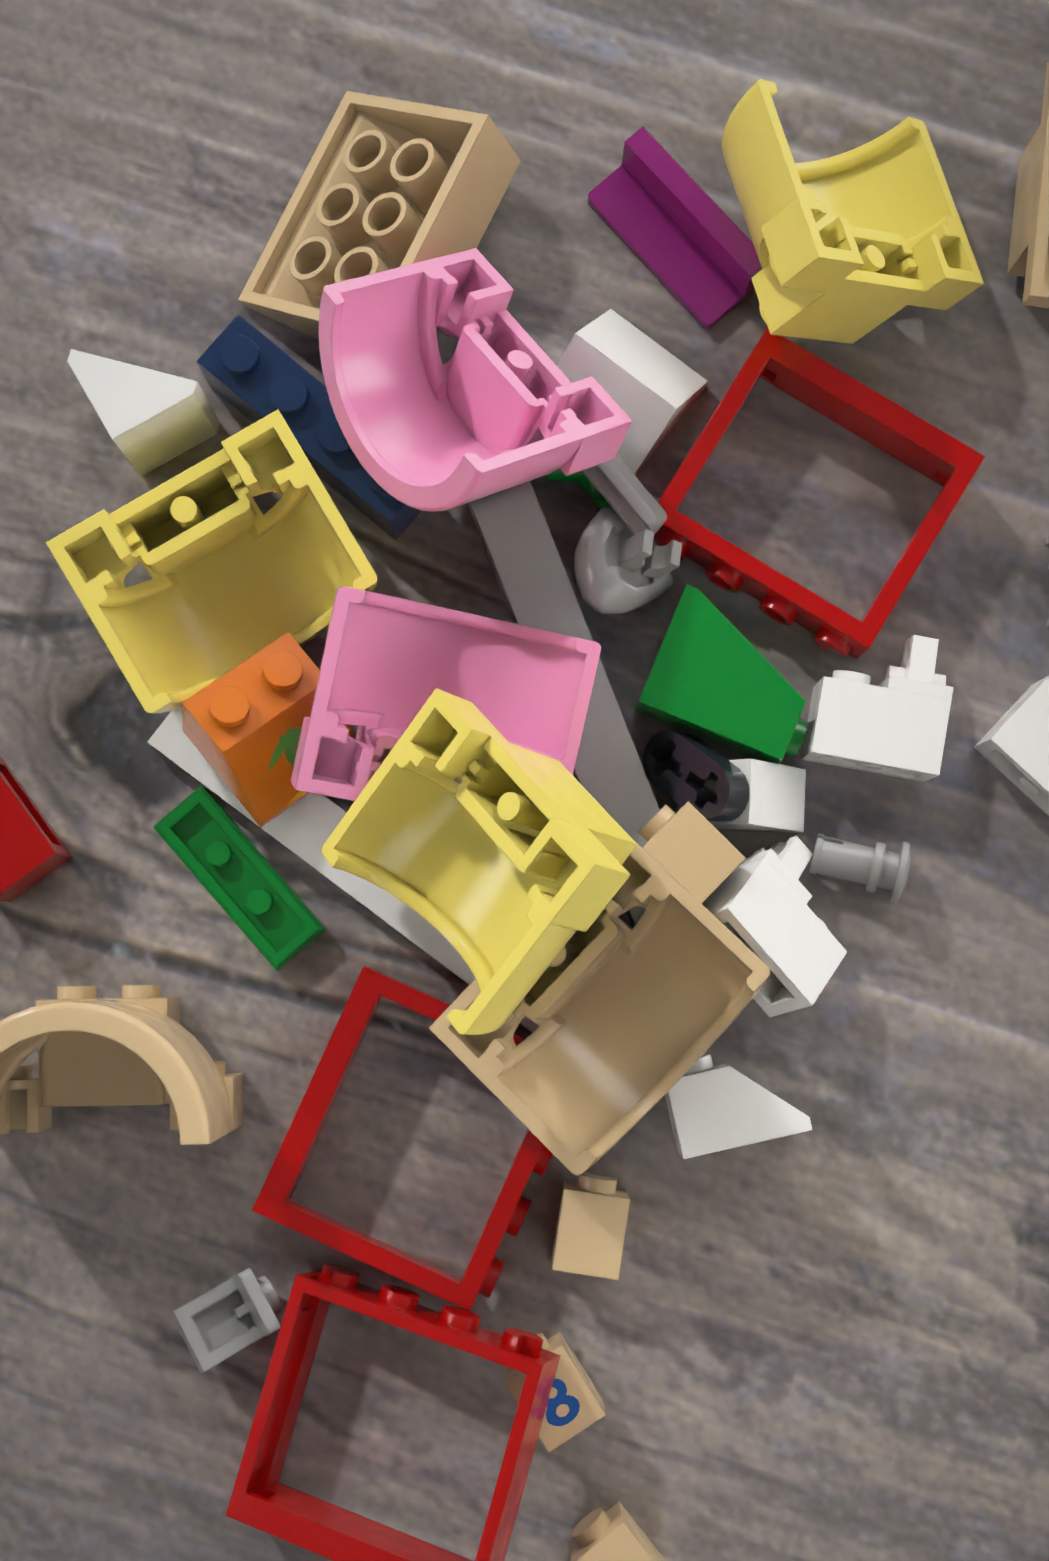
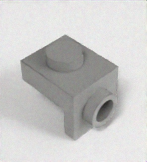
(228, 1318)

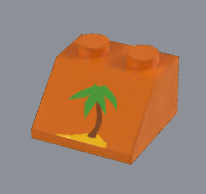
(253, 725)

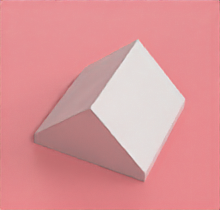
(638, 376)
(145, 410)

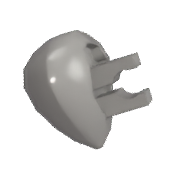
(619, 568)

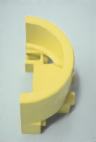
(845, 233)
(217, 565)
(484, 848)

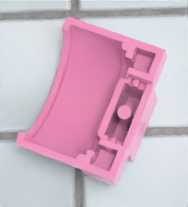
(461, 426)
(393, 653)

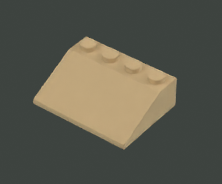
(378, 195)

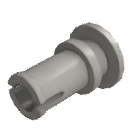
(863, 864)

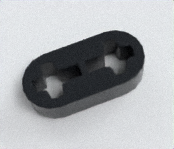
(701, 764)

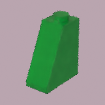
(721, 686)

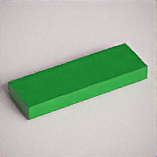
(240, 878)

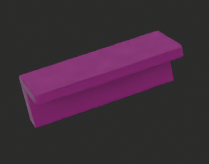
(676, 230)

